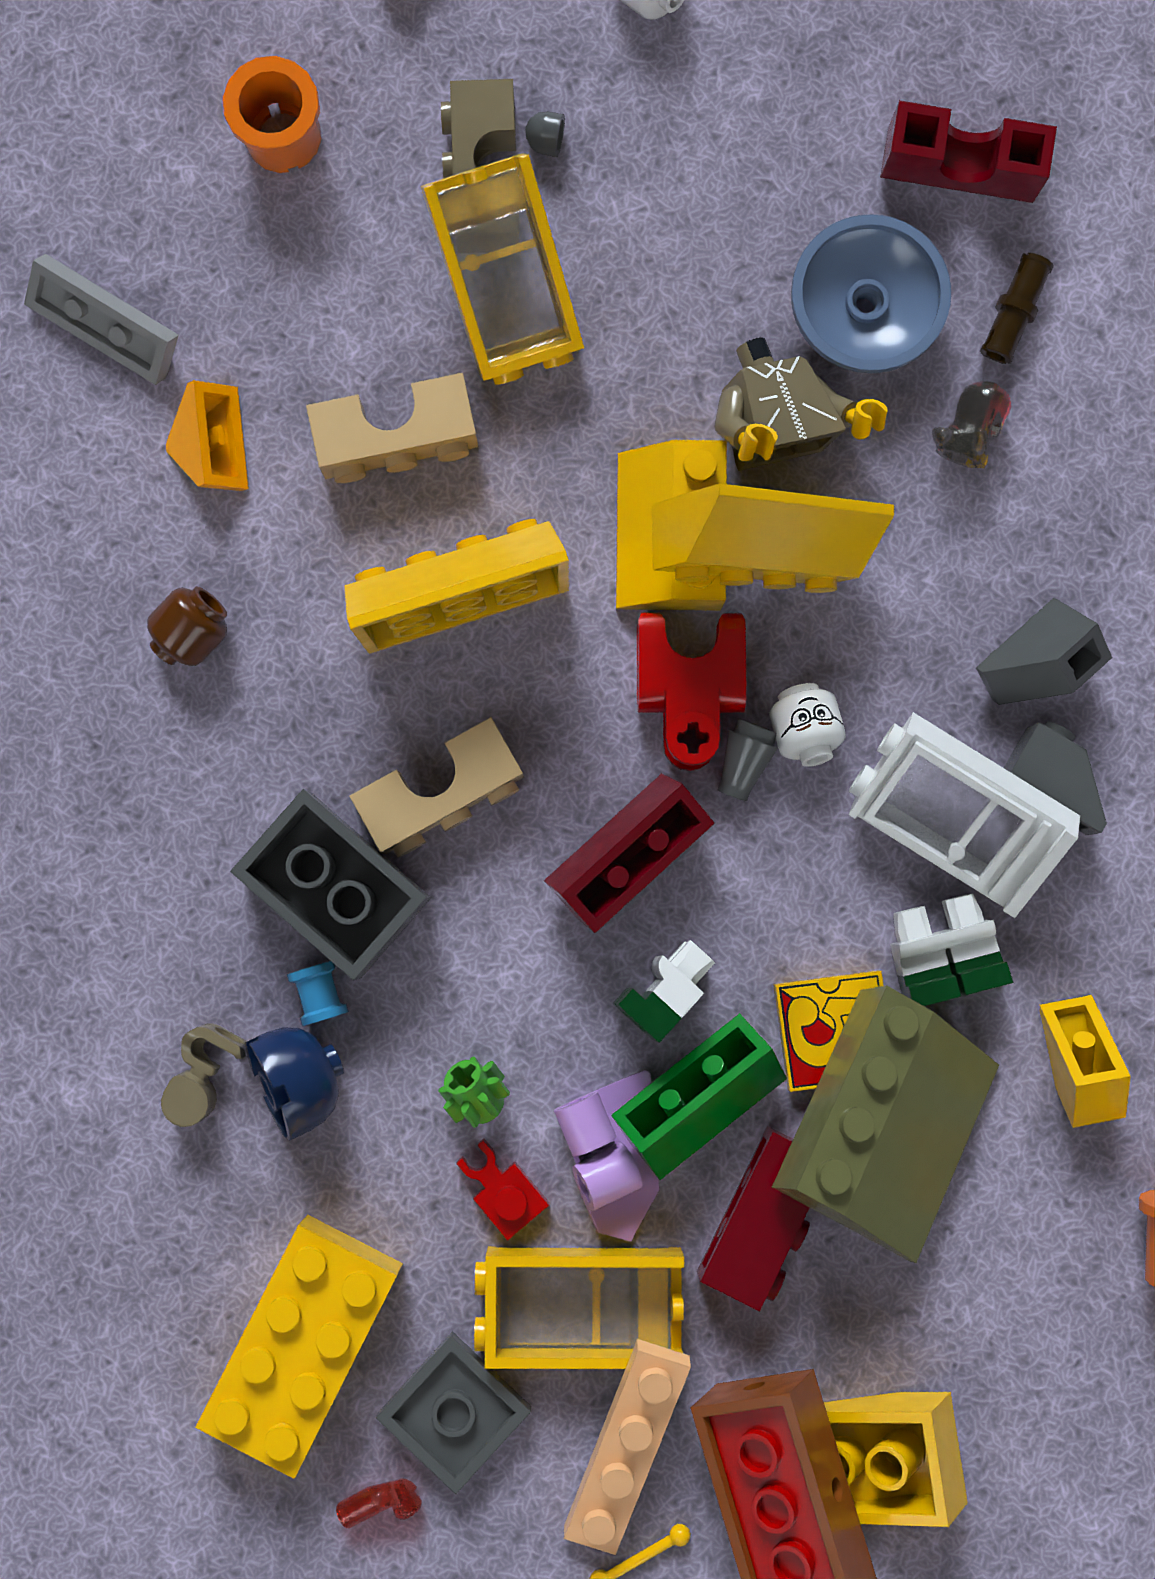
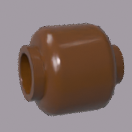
(187, 626)

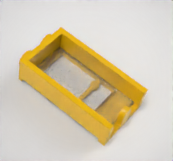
(504, 268)
(577, 1305)

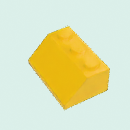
(648, 477)

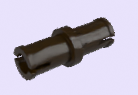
(1016, 308)

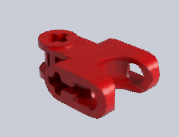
(691, 689)

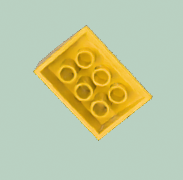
(456, 586)

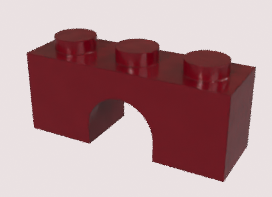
(997, 163)

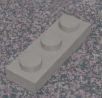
(100, 319)

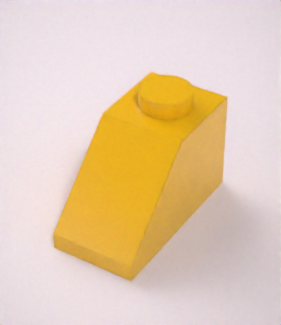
(1085, 1062)

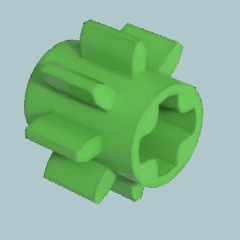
(474, 1091)

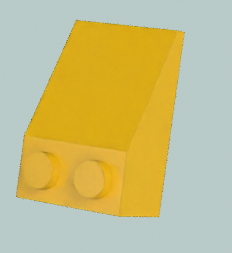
(901, 1457)

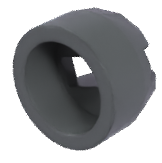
(546, 132)

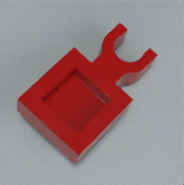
(507, 1195)

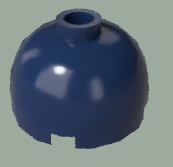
(295, 1078)

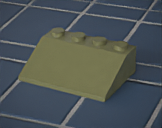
(888, 1121)

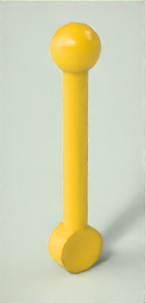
(678, 1536)

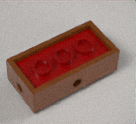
(781, 1479)

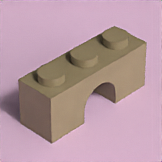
(480, 122)

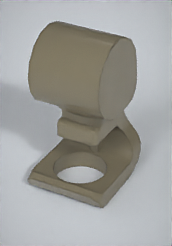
(191, 1094)

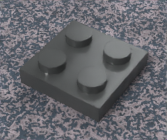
(453, 1412)

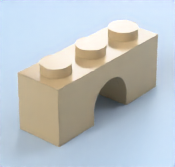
(438, 427)
(400, 817)

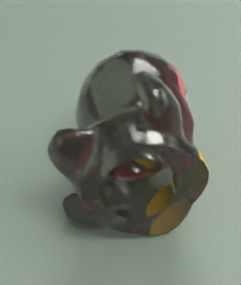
(976, 423)

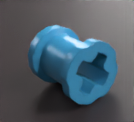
(317, 993)

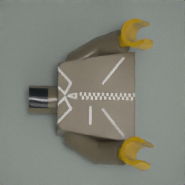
(786, 410)

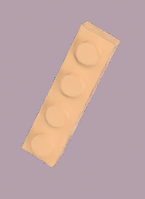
(626, 1446)

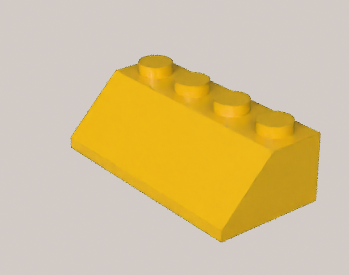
(766, 537)

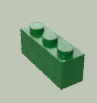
(700, 1096)

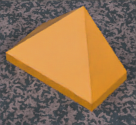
(209, 436)

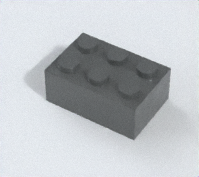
(330, 884)

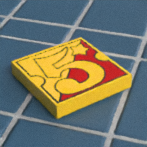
(812, 1019)

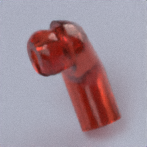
(374, 1499)

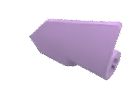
(608, 1169)

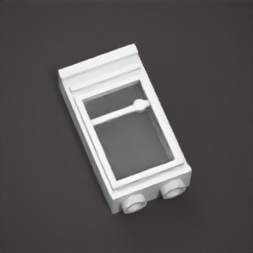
(964, 813)

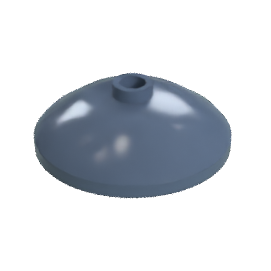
(877, 262)

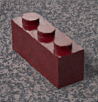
(629, 852)
(756, 1230)

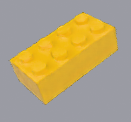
(299, 1345)

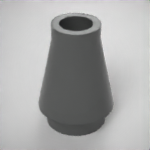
(745, 758)

